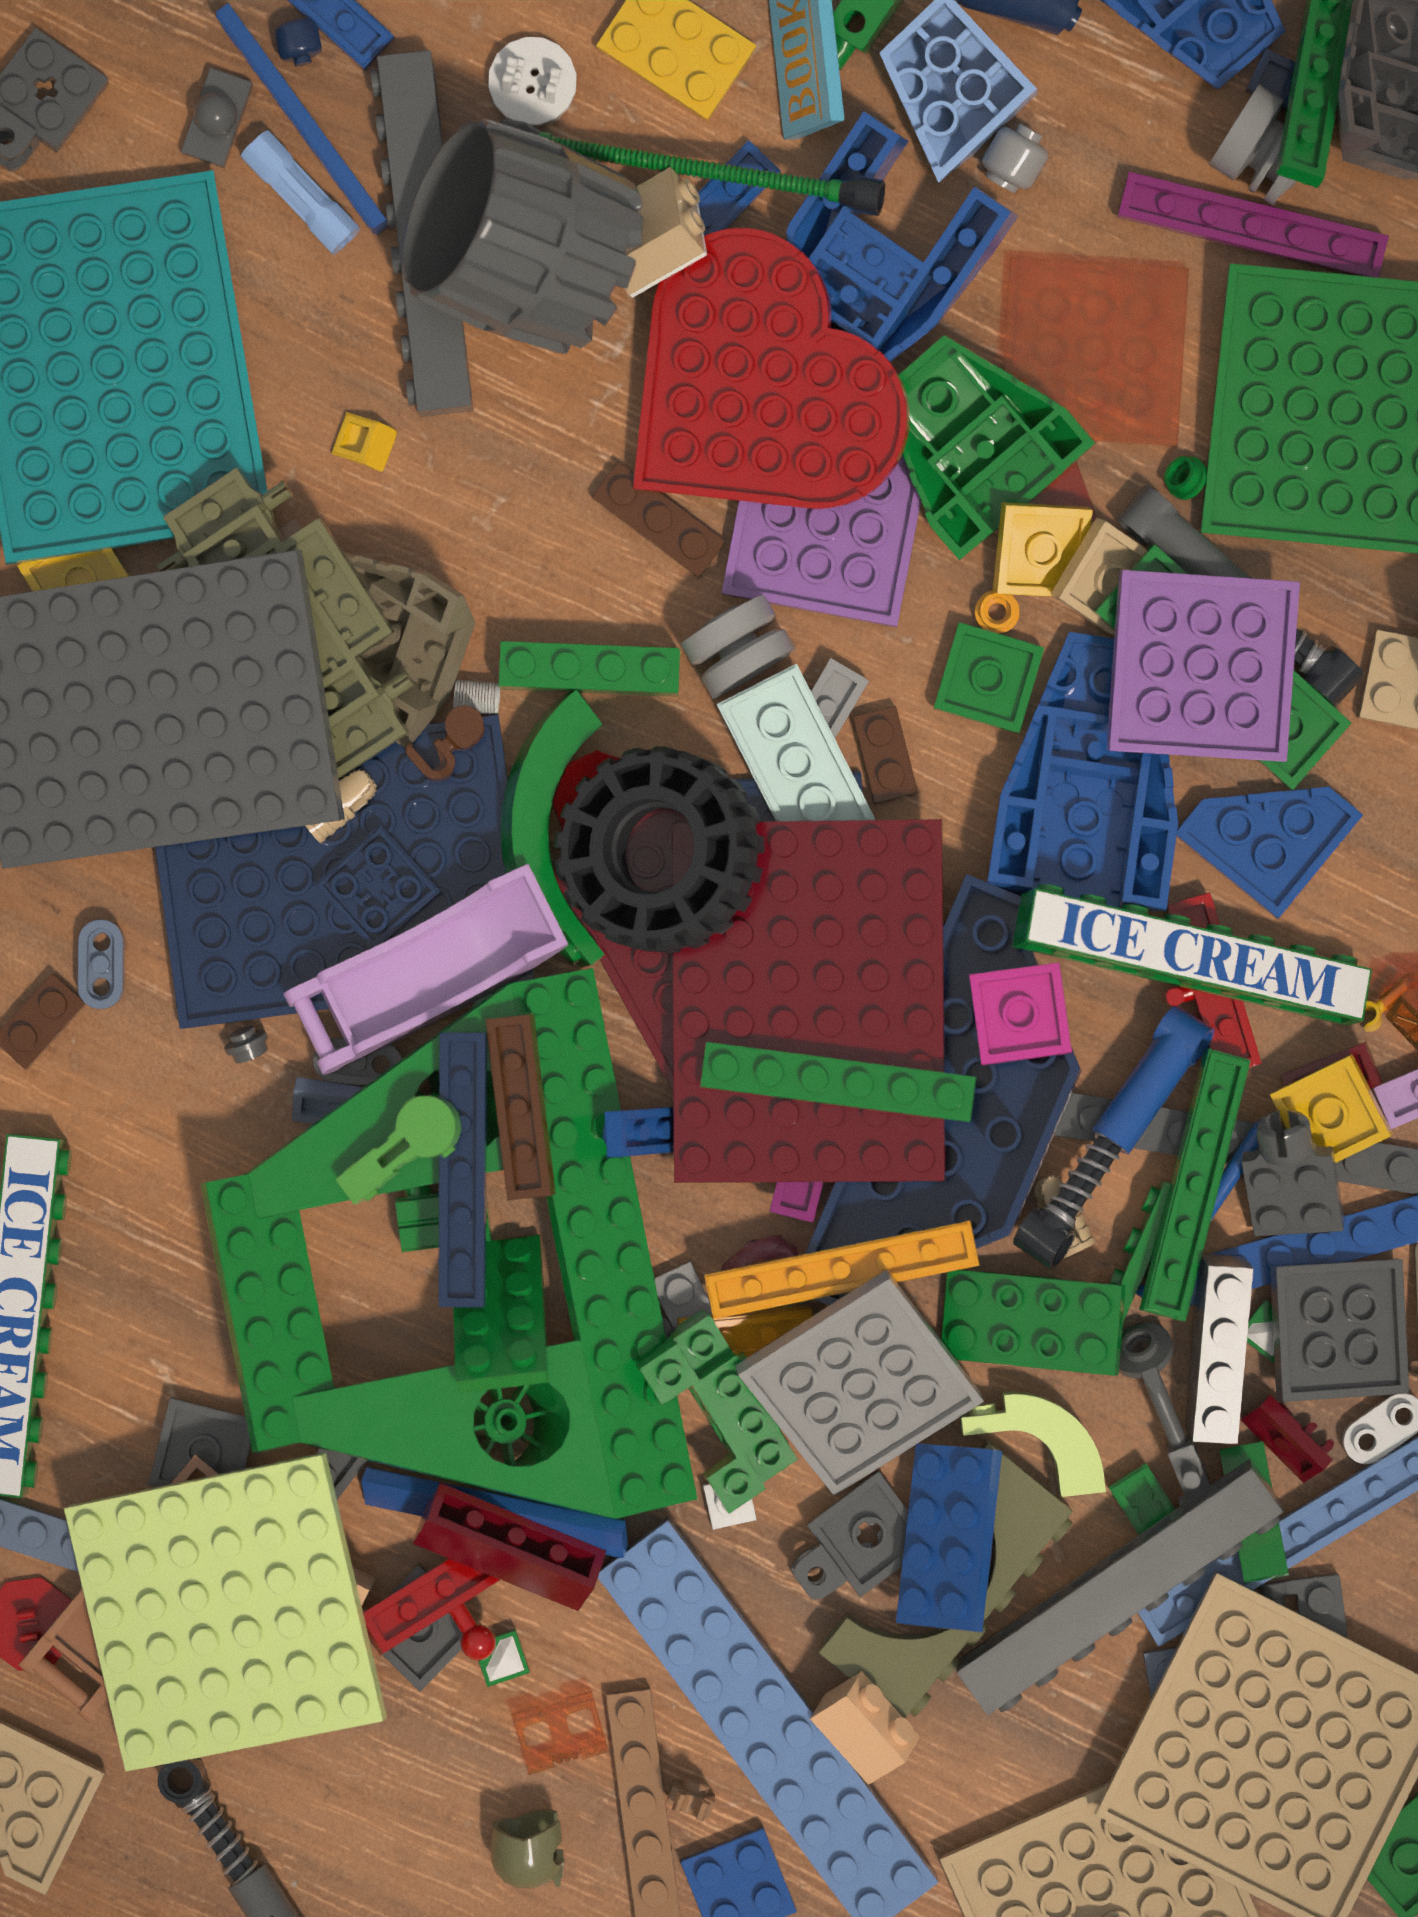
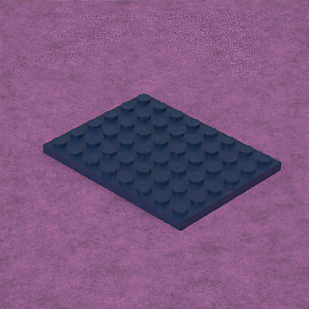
(247, 905)

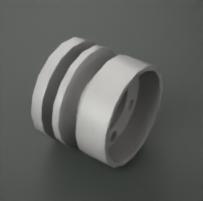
(1255, 143)

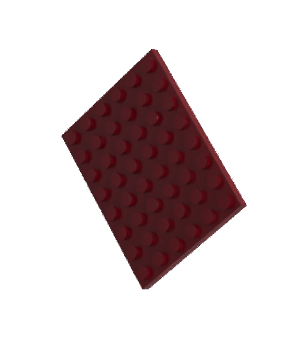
(822, 964)

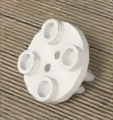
(512, 75)

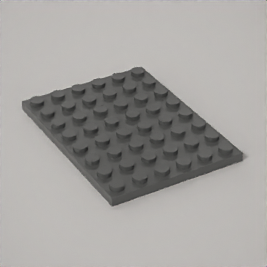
(162, 711)

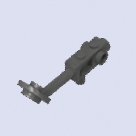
(1145, 1352)

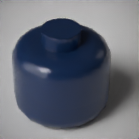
(298, 41)

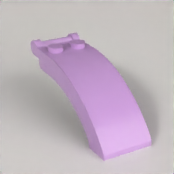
(431, 969)

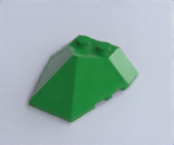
(980, 441)

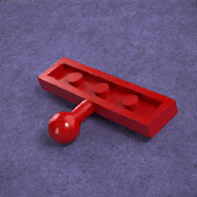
(426, 1601)

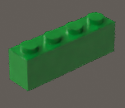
(589, 668)

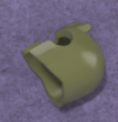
(526, 1849)

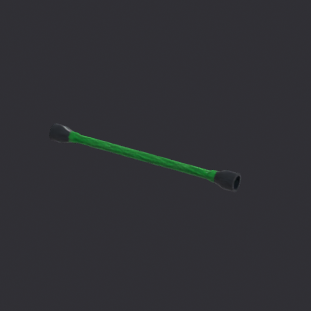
(858, 194)

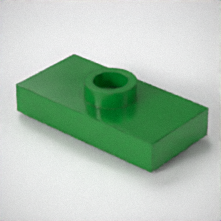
(1141, 1498)

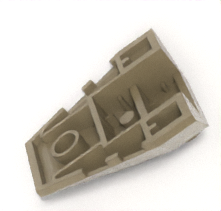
(428, 641)

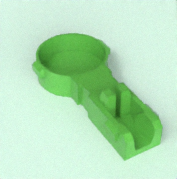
(423, 1129)

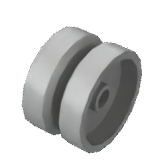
(735, 641)

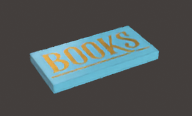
(806, 66)

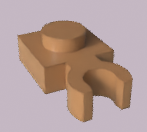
(691, 1798)

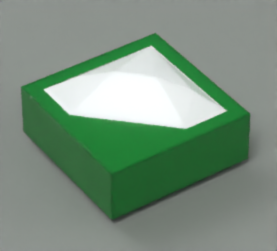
(1261, 1330)
(506, 1661)

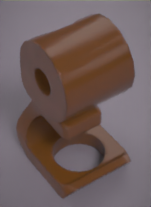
(463, 731)

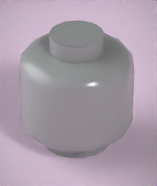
(1015, 158)

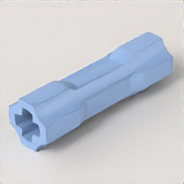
(279, 170)

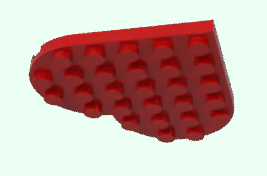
(757, 388)

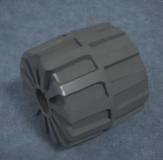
(521, 236)

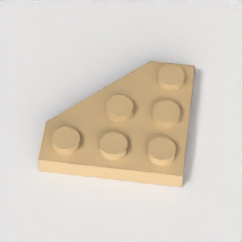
(40, 1805)

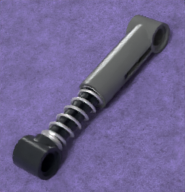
(1156, 521)
(253, 1886)

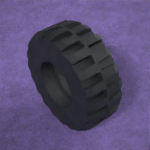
(597, 839)

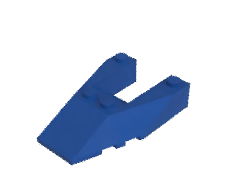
(871, 280)

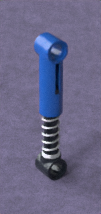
(1174, 1047)

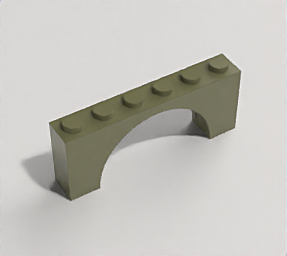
(910, 1663)

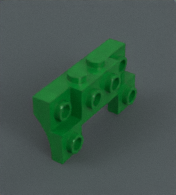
(705, 1364)

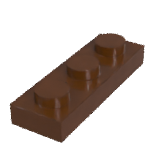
(659, 521)

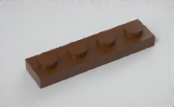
(520, 1107)

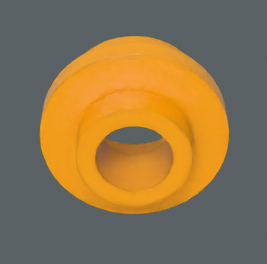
(1010, 606)

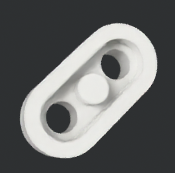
(1382, 1425)

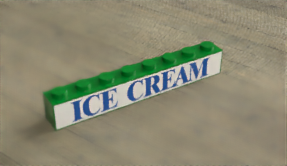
(1191, 956)
(27, 1250)

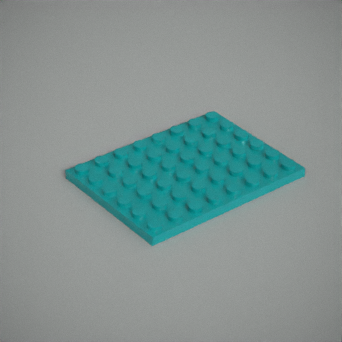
(117, 365)

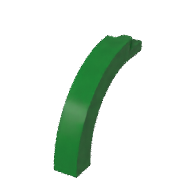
(528, 809)

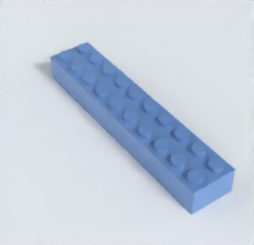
(765, 1724)

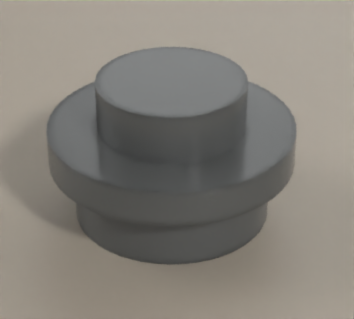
(246, 1044)

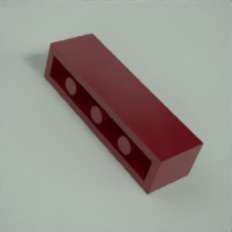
(509, 1547)

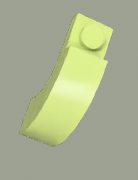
(1072, 1448)

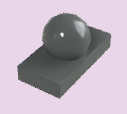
(217, 118)

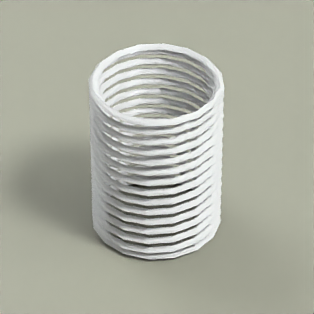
(480, 705)

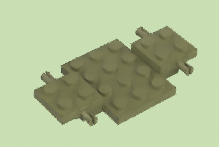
(238, 523)

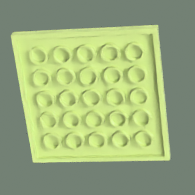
(225, 1612)

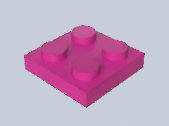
(1020, 1014)

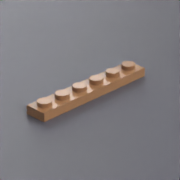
(643, 1803)

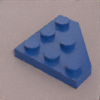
(1269, 840)

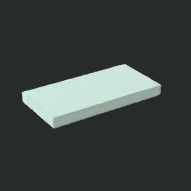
(793, 751)

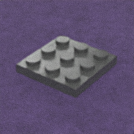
(1339, 1330)

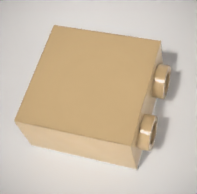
(670, 230)

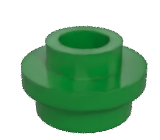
(1185, 477)

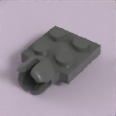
(1291, 1180)

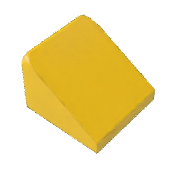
(364, 442)

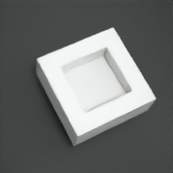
(720, 1517)

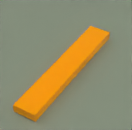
(841, 1269)

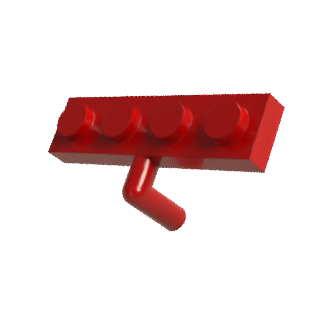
(1225, 1015)

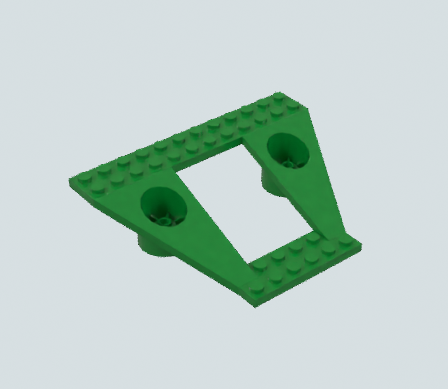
(597, 1426)

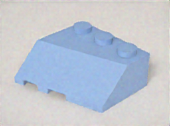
(953, 84)

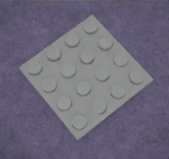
(859, 1383)

